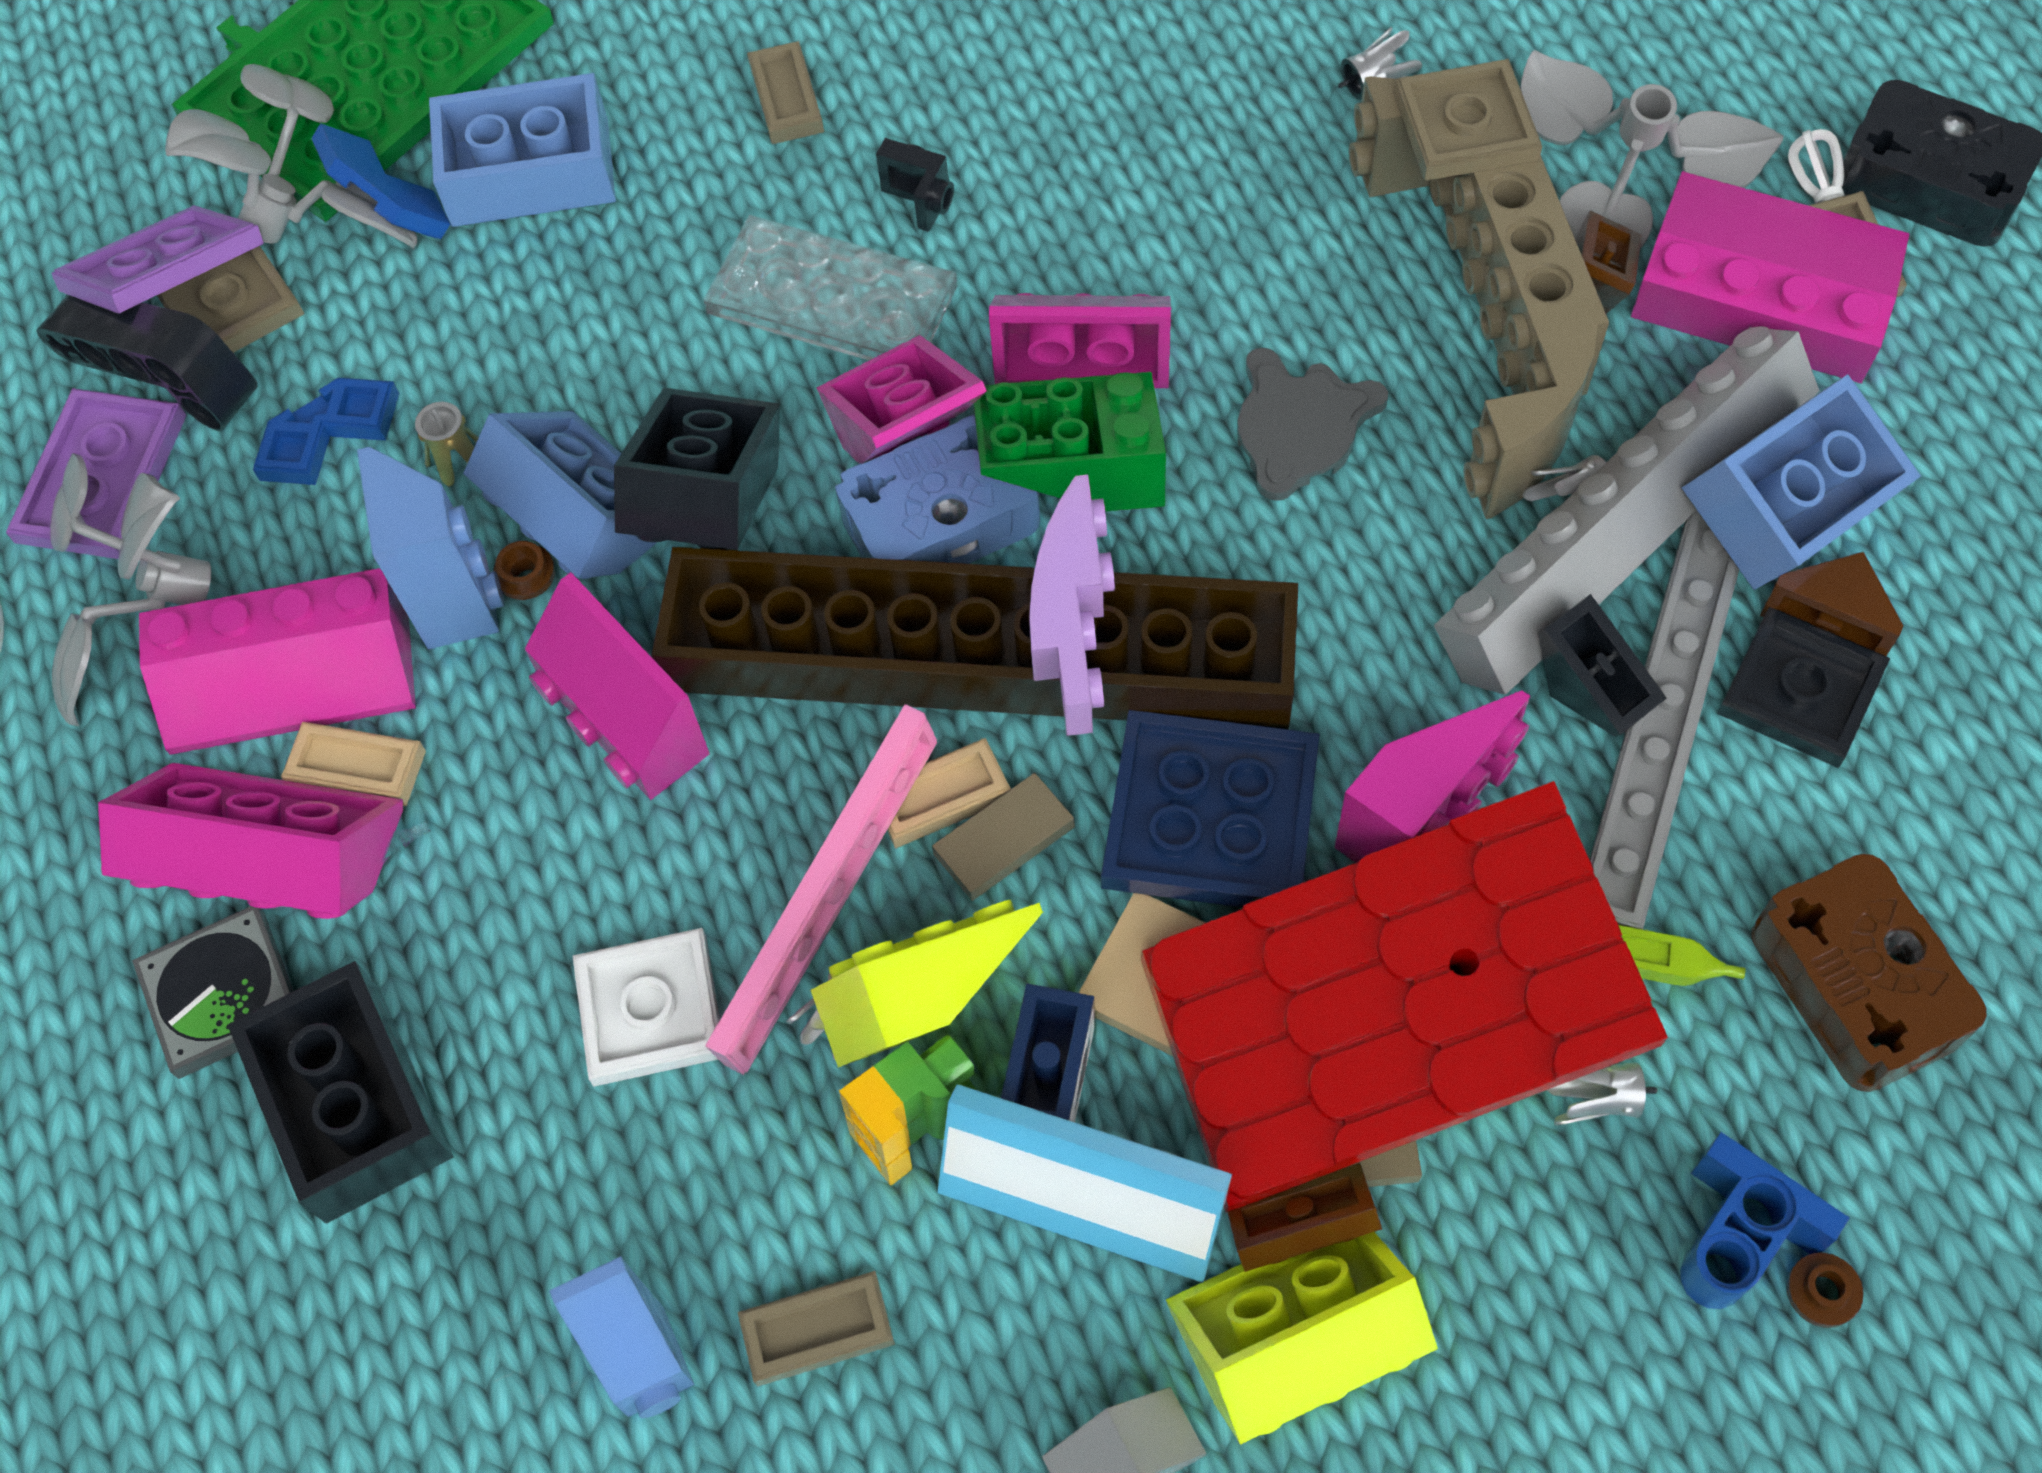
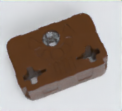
(1833, 959)

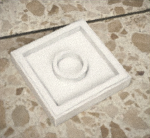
(646, 1006)

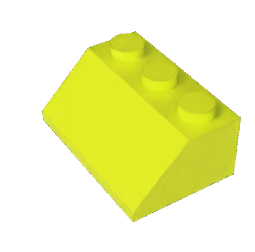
(1301, 1331)

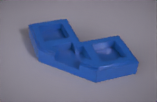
(401, 203)
(298, 441)

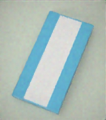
(1082, 1182)

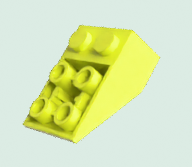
(916, 984)

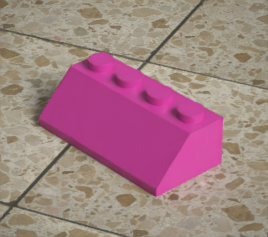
(276, 660)
(247, 838)

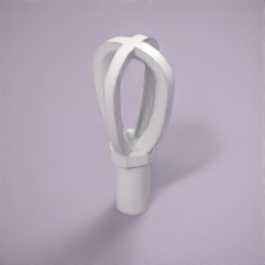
(1809, 139)

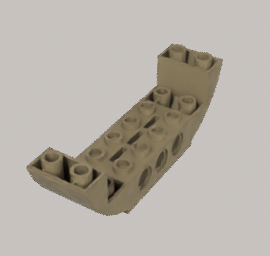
(1529, 293)

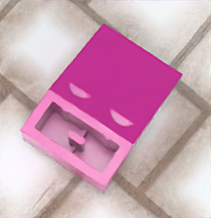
(1431, 777)

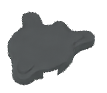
(1300, 423)

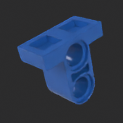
(1736, 1237)

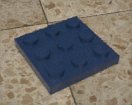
(1209, 809)

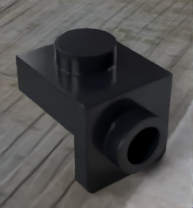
(916, 176)

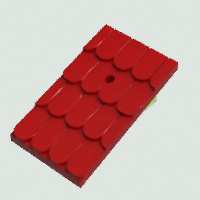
(1399, 996)

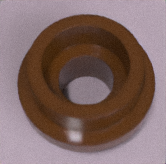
(521, 557)
(1814, 1307)

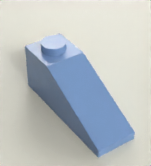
(624, 1338)

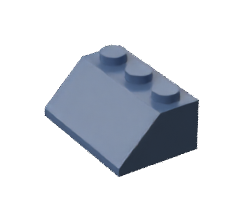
(558, 486)
(428, 553)

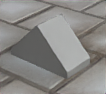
(1130, 1437)

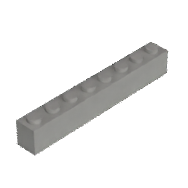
(1623, 508)

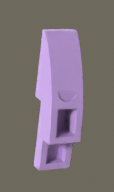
(1067, 599)

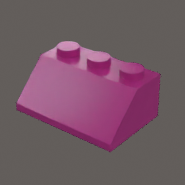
(1079, 336)
(613, 691)

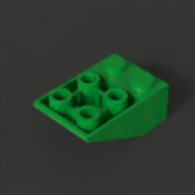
(1074, 427)

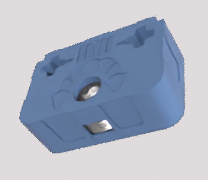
(934, 502)

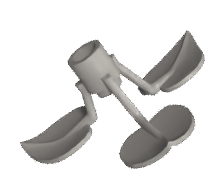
(1575, 98)
(271, 199)
(159, 573)

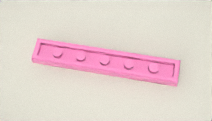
(822, 892)

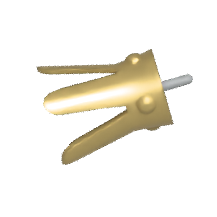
(443, 430)

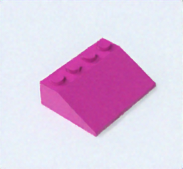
(1770, 262)

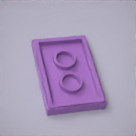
(156, 258)
(118, 442)

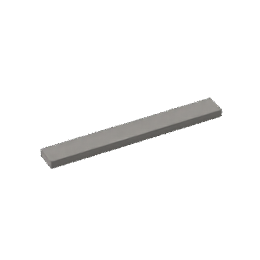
(1659, 745)

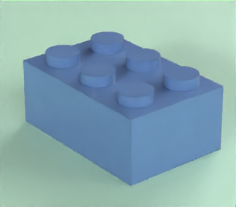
(521, 150)
(1801, 483)

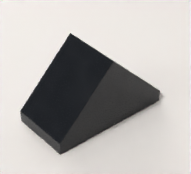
(1596, 669)

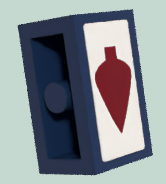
(1050, 1051)

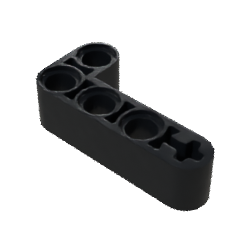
(154, 348)

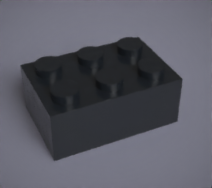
(696, 469)
(339, 1092)

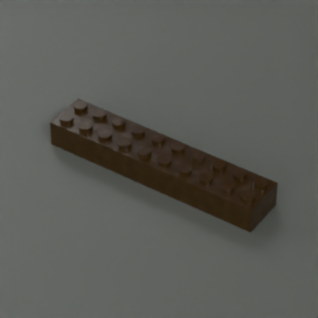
(964, 638)

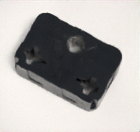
(1941, 162)

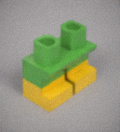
(903, 1101)

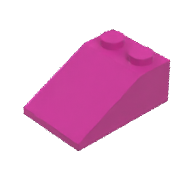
(898, 398)

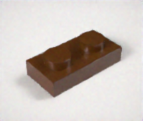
(1304, 1218)

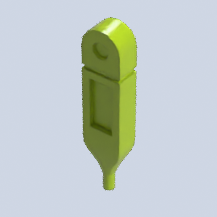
(1674, 958)

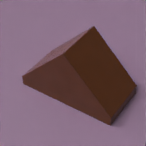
(1610, 257)
(1841, 599)

